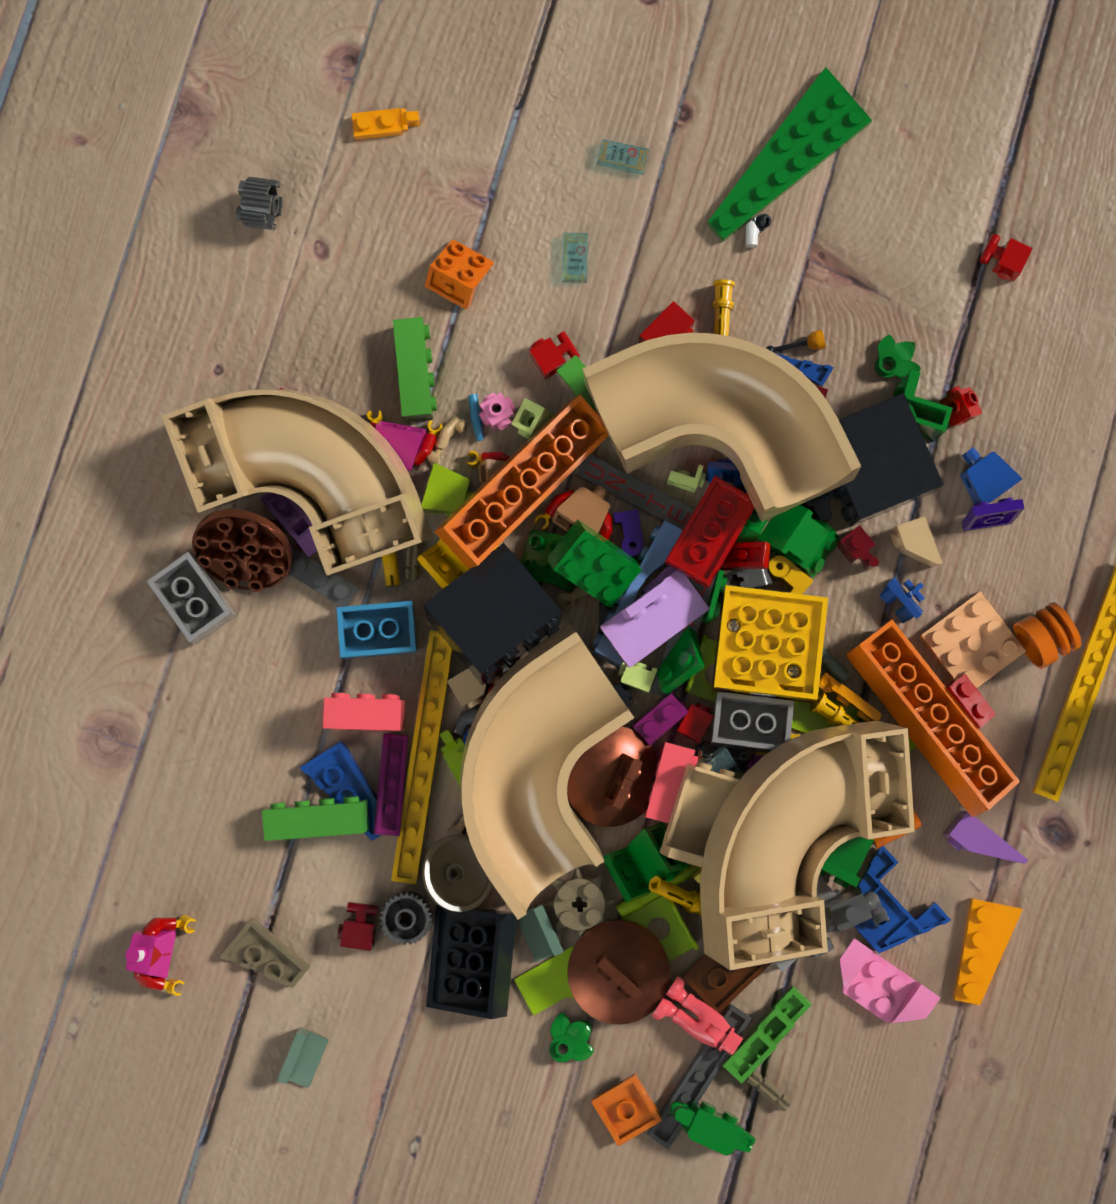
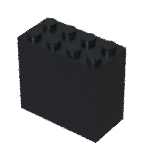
(892, 461)
(493, 614)

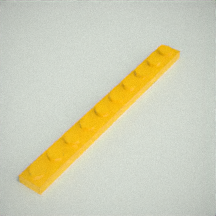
(1079, 699)
(422, 760)

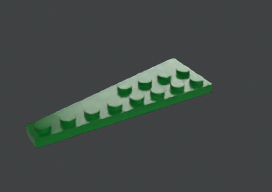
(808, 136)

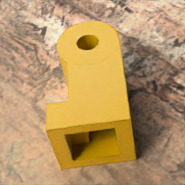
(789, 574)

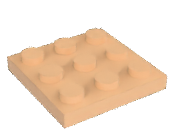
(972, 641)

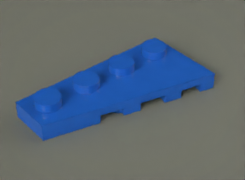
(341, 777)

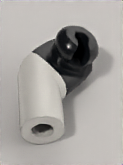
(755, 227)

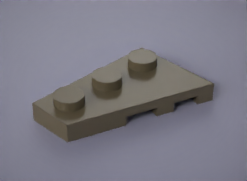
(265, 953)

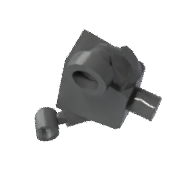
(851, 910)

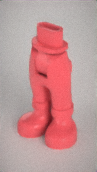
(709, 1027)

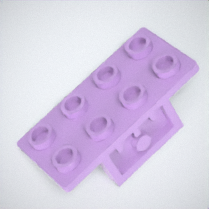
(654, 618)

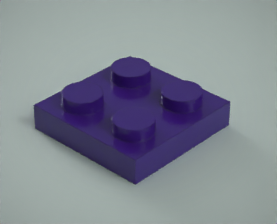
(991, 515)

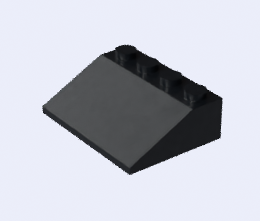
(471, 962)

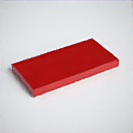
(711, 532)

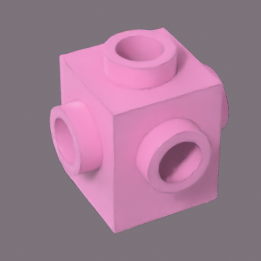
(497, 420)

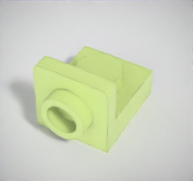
(683, 480)

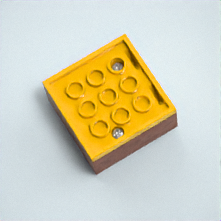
(769, 644)

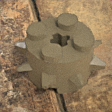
(567, 892)

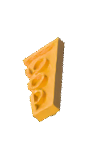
(983, 944)

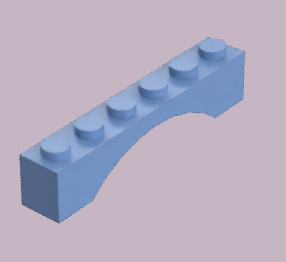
(652, 560)

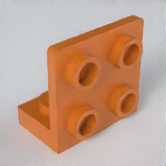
(457, 273)

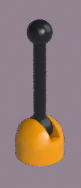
(814, 341)

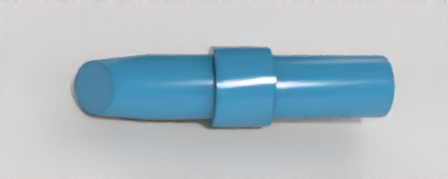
(475, 418)

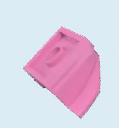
(883, 987)

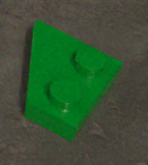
(681, 663)

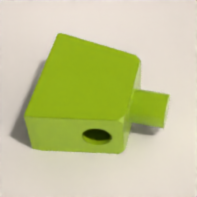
(445, 491)

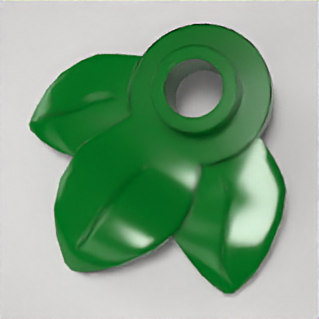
(897, 356)
(573, 1037)

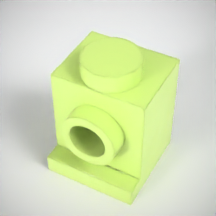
(526, 414)
(637, 676)

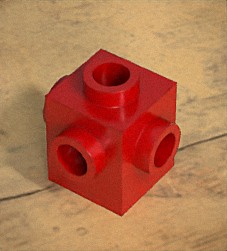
(964, 405)

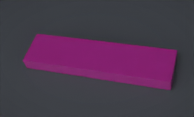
(391, 784)

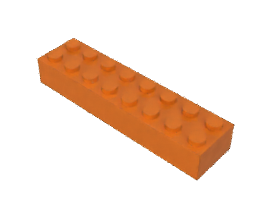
(523, 482)
(933, 719)

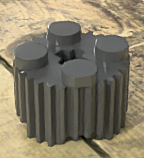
(259, 203)
(404, 932)

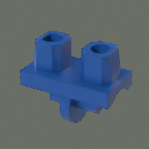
(725, 470)
(910, 608)

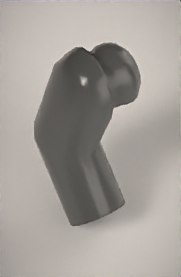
(465, 718)

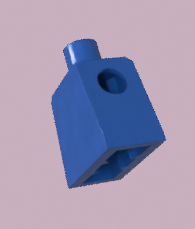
(987, 476)

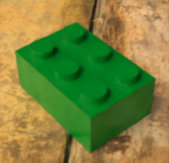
(594, 563)

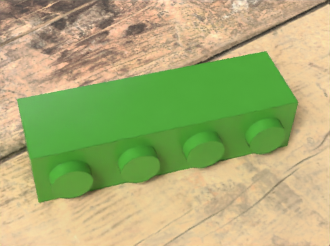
(413, 369)
(315, 820)

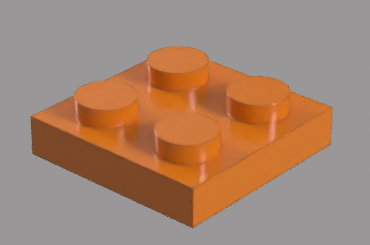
(626, 1109)

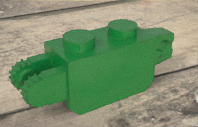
(712, 1128)

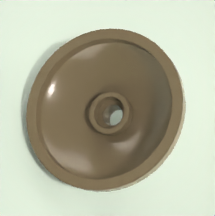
(469, 883)

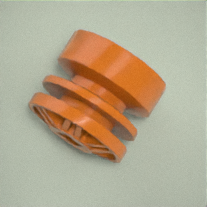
(1047, 635)

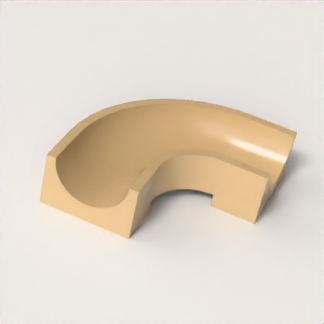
(728, 399)
(309, 453)
(521, 761)
(783, 827)

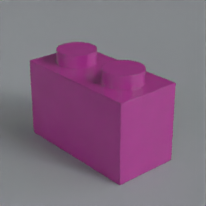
(660, 717)

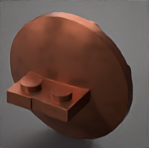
(242, 547)
(613, 779)
(618, 972)

